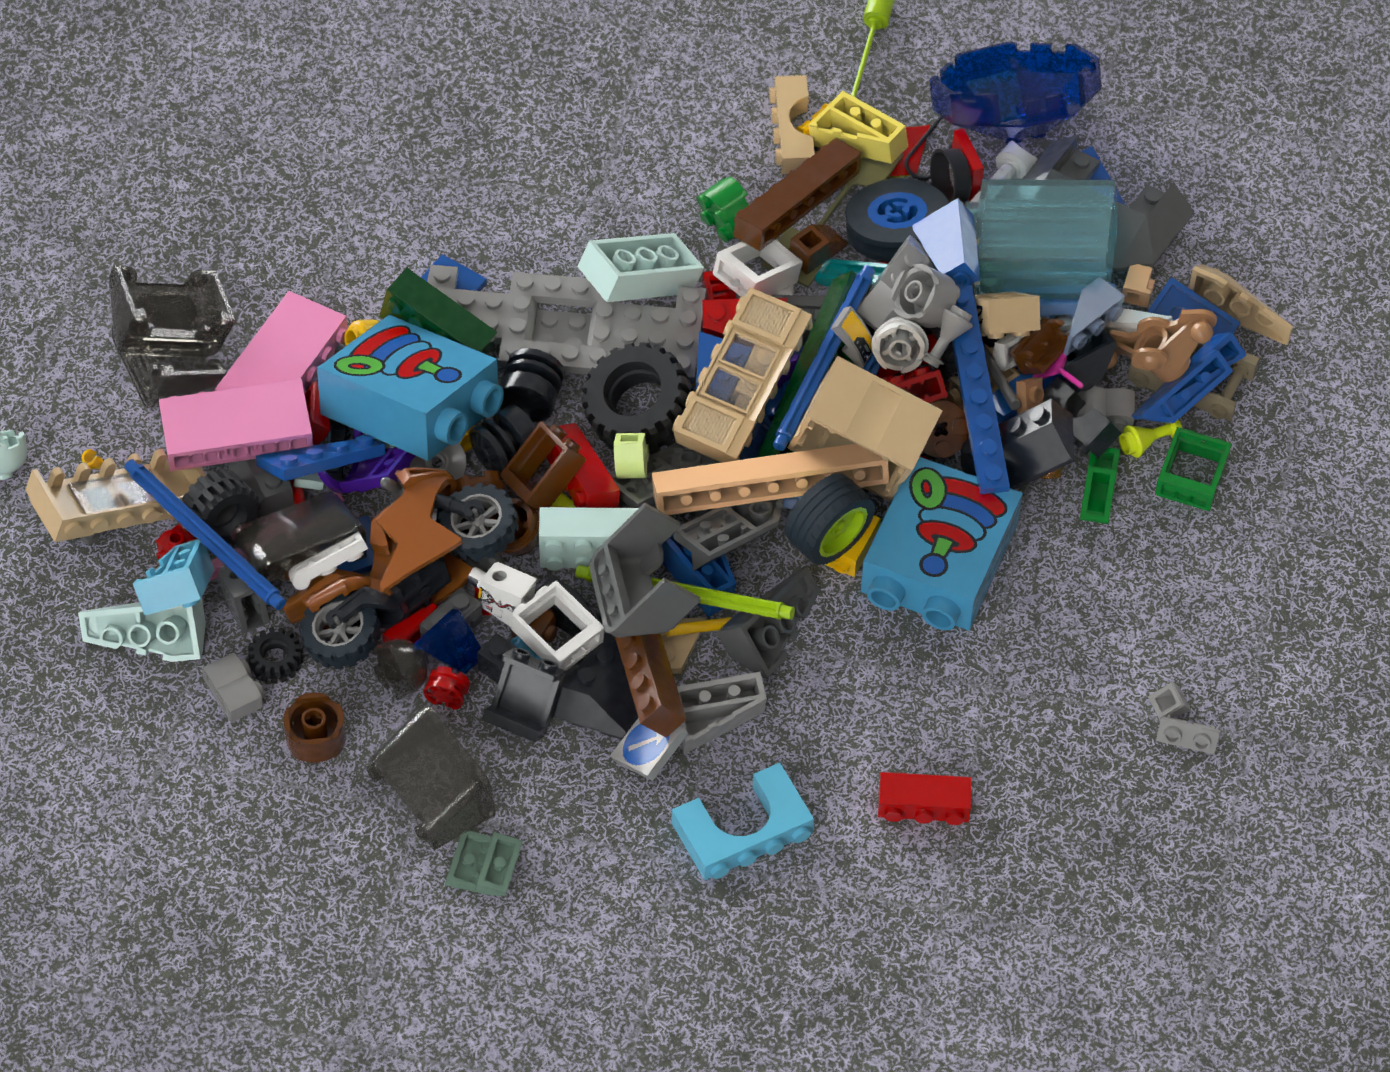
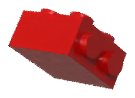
(921, 383)

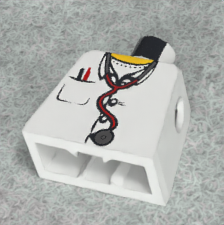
(502, 589)

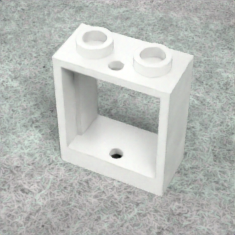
(731, 267)
(576, 648)

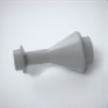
(953, 324)

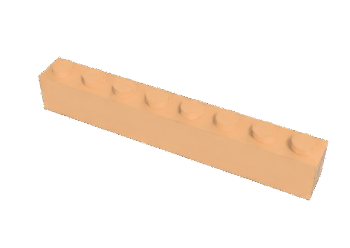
(763, 478)

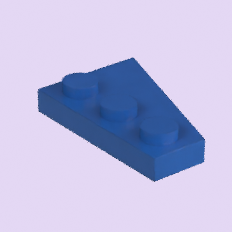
(1177, 297)

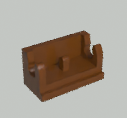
(1040, 349)

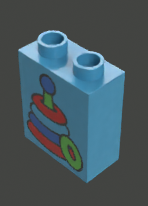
(409, 387)
(939, 546)

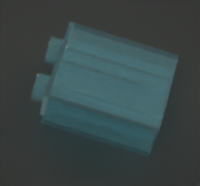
(1044, 235)

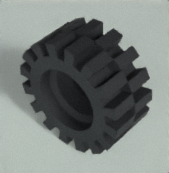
(275, 669)

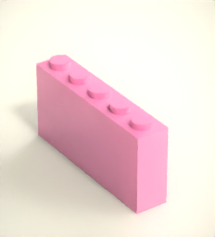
(289, 345)
(234, 424)

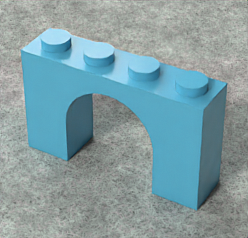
(718, 852)

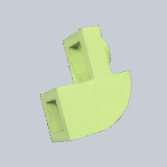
(630, 455)

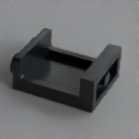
(525, 695)

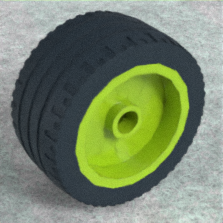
(829, 519)

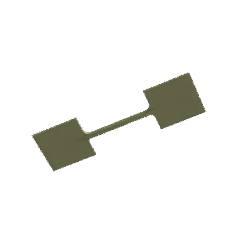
(869, 173)

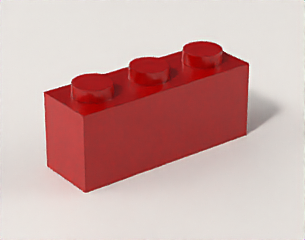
(924, 798)

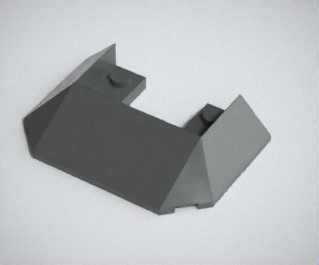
(1144, 227)
(714, 530)

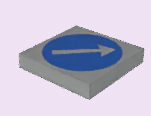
(646, 750)

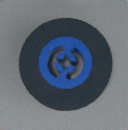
(884, 213)

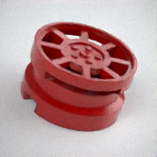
(446, 687)

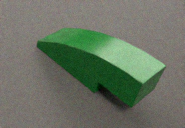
(1100, 486)

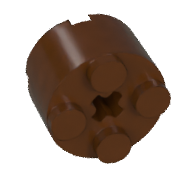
(955, 432)
(314, 728)

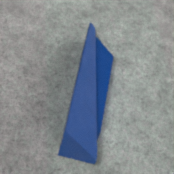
(1205, 372)

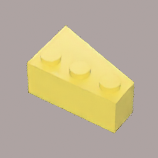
(861, 128)

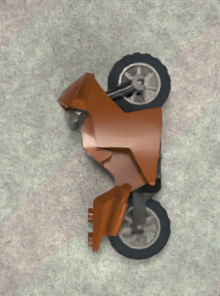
(409, 563)

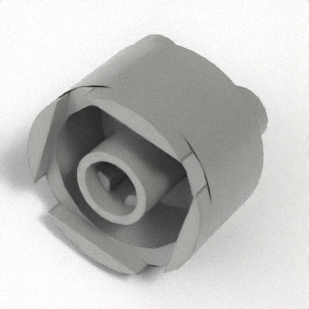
(923, 295)

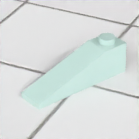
(171, 632)

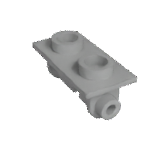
(1188, 735)

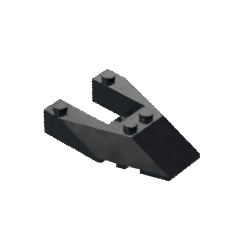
(592, 690)

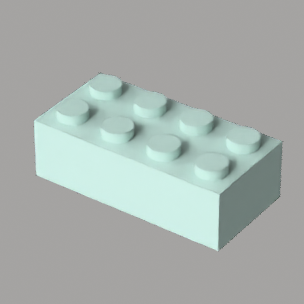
(639, 266)
(574, 534)

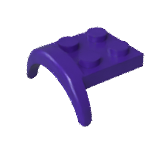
(368, 473)

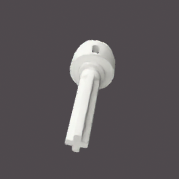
(1012, 164)

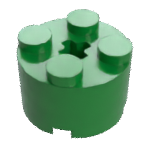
(721, 205)

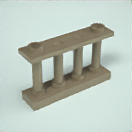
(1217, 405)

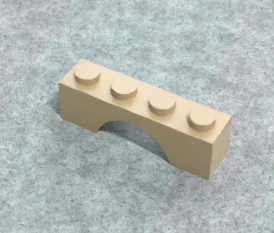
(790, 100)

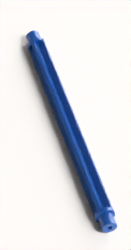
(820, 364)
(205, 534)

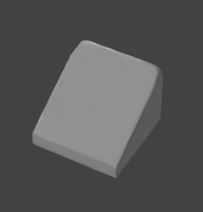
(1169, 701)

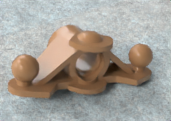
(1165, 345)

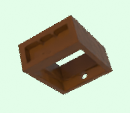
(531, 456)

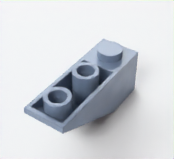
(1096, 308)

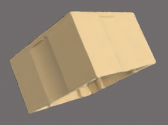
(871, 412)

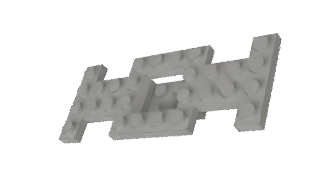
(577, 337)

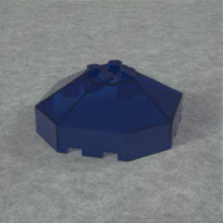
(1015, 90)

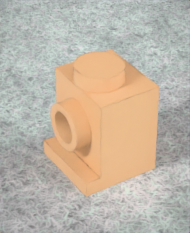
(1138, 285)

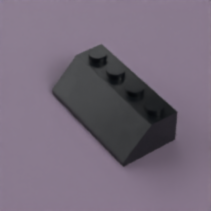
(1032, 443)

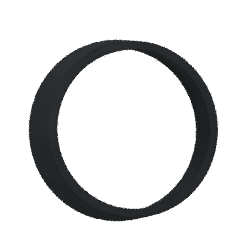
(941, 176)

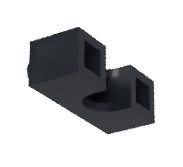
(1092, 430)

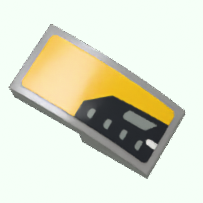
(855, 335)

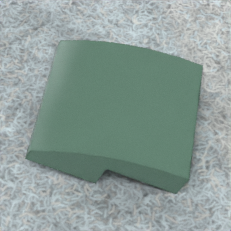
(484, 863)

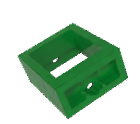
(1188, 490)

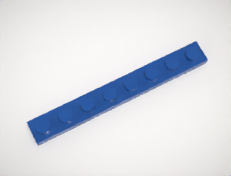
(979, 402)

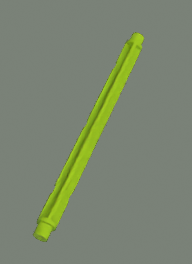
(721, 599)

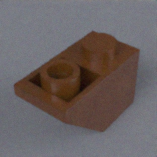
(816, 245)

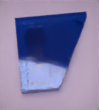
(451, 642)

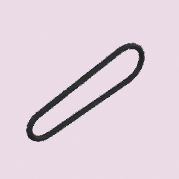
(917, 146)

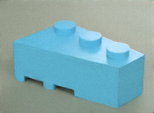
(178, 580)

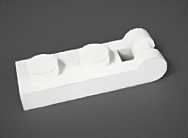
(327, 561)

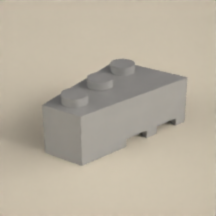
(720, 706)

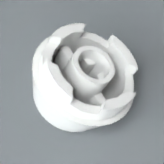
(899, 345)

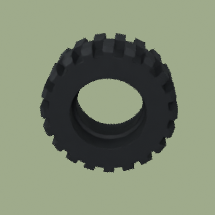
(624, 370)

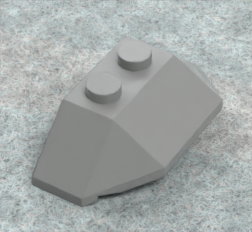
(878, 303)

